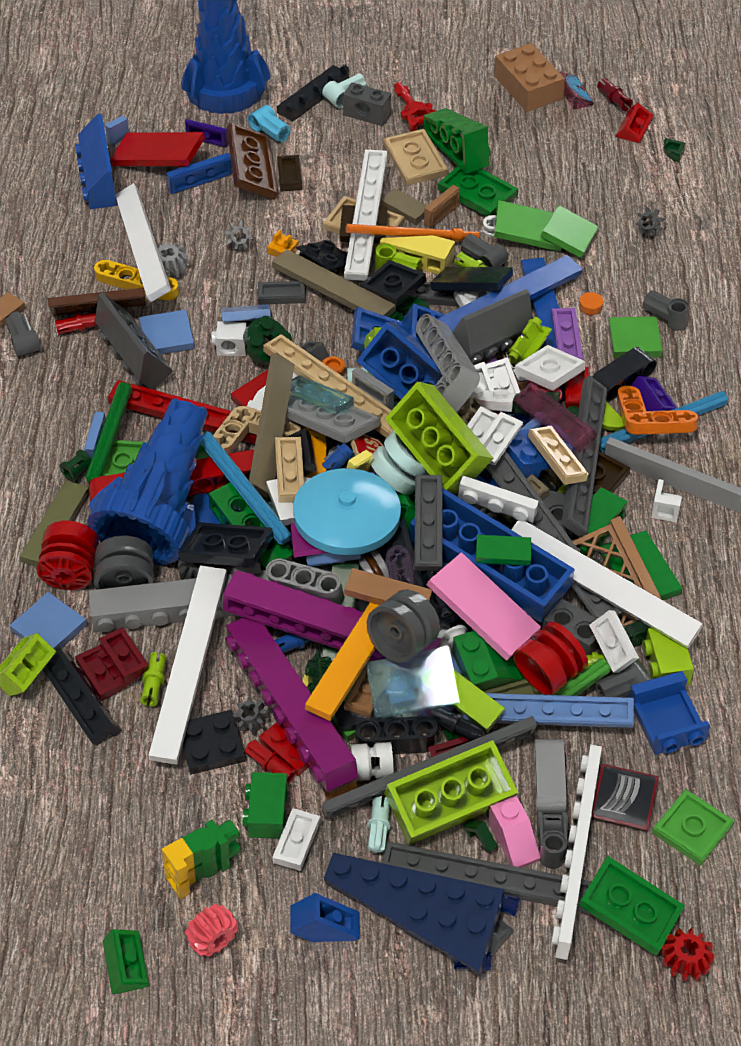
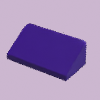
(213, 134)
(653, 394)

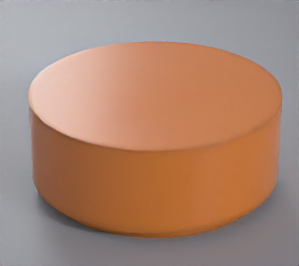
(591, 303)
(336, 364)

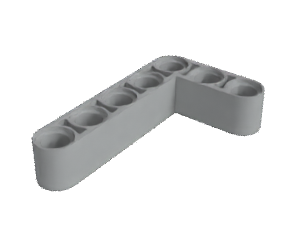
(458, 372)

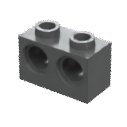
(575, 621)

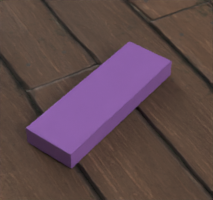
(566, 331)

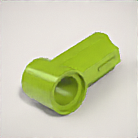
(387, 252)

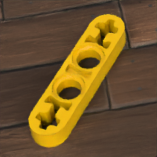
(111, 273)

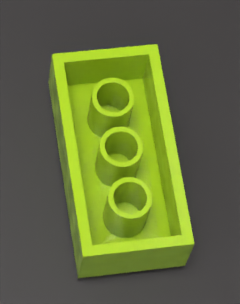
(438, 436)
(449, 792)

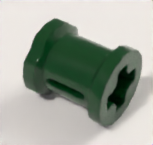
(68, 469)

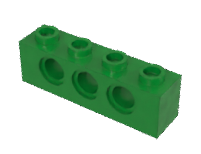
(223, 505)

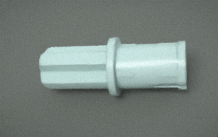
(378, 825)

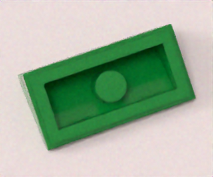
(125, 961)

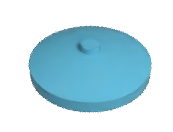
(346, 511)

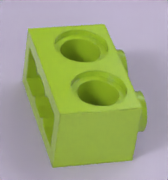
(24, 664)

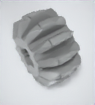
(173, 259)

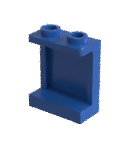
(668, 713)

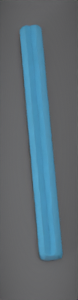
(699, 406)
(245, 488)

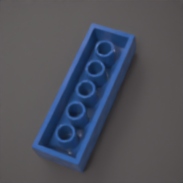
(532, 587)

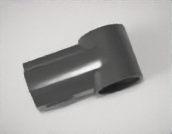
(480, 250)
(673, 310)
(22, 337)
(620, 683)

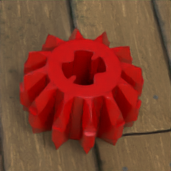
(683, 963)

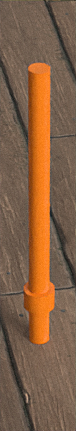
(454, 234)

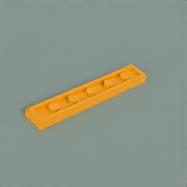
(343, 670)

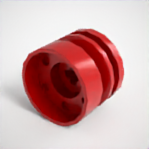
(67, 555)
(550, 658)

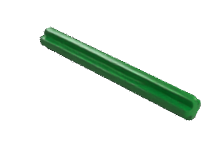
(109, 431)

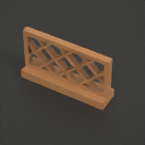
(627, 553)

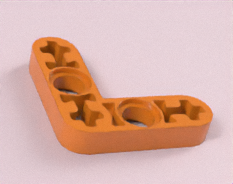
(639, 421)

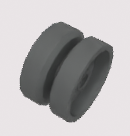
(123, 563)
(403, 625)

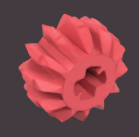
(211, 930)

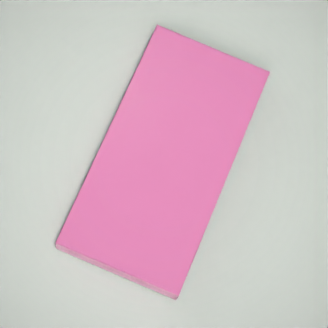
(483, 606)

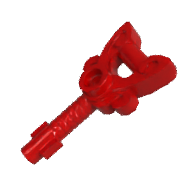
(414, 110)

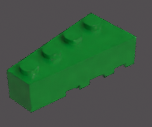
(459, 138)

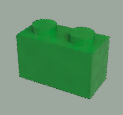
(266, 805)

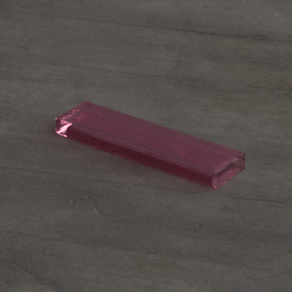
(551, 413)

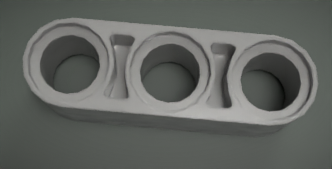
(295, 574)
(549, 776)

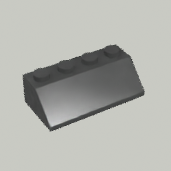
(494, 327)
(130, 343)

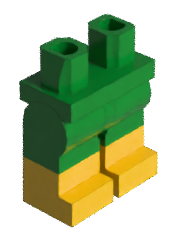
(200, 855)

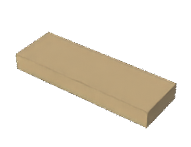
(558, 455)
(288, 467)

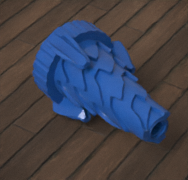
(224, 70)
(154, 489)

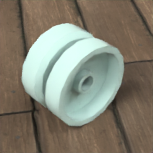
(397, 464)

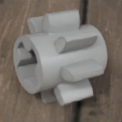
(235, 229)

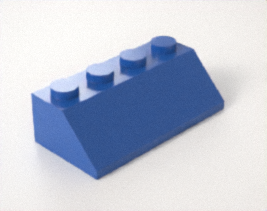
(96, 165)
(399, 360)

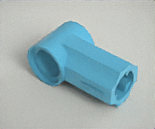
(266, 120)

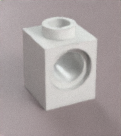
(229, 338)

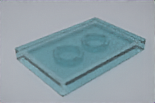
(412, 685)

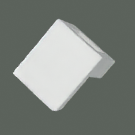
(665, 505)

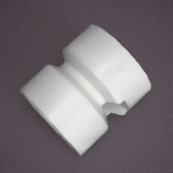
(363, 756)

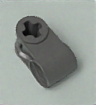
(552, 833)

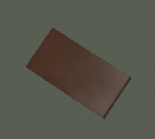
(251, 161)
(88, 302)

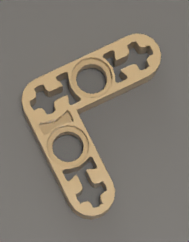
(249, 423)

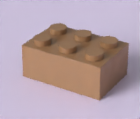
(529, 77)

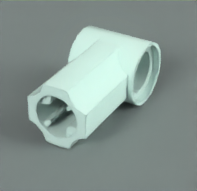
(334, 91)

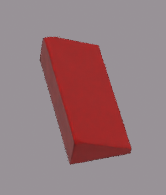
(634, 124)

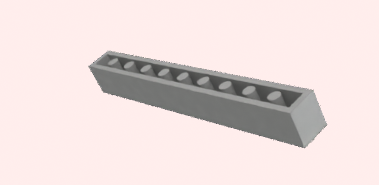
(154, 603)

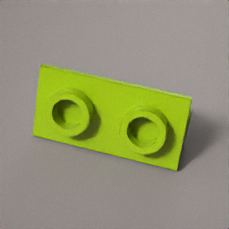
(533, 339)

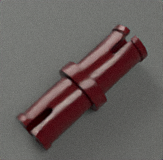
(614, 94)

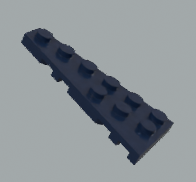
(430, 907)

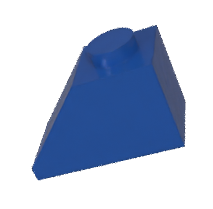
(323, 920)

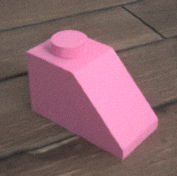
(514, 832)

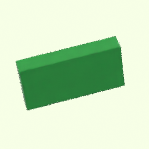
(503, 550)

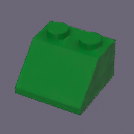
(482, 663)

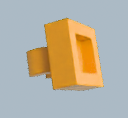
(281, 243)

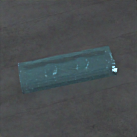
(320, 395)

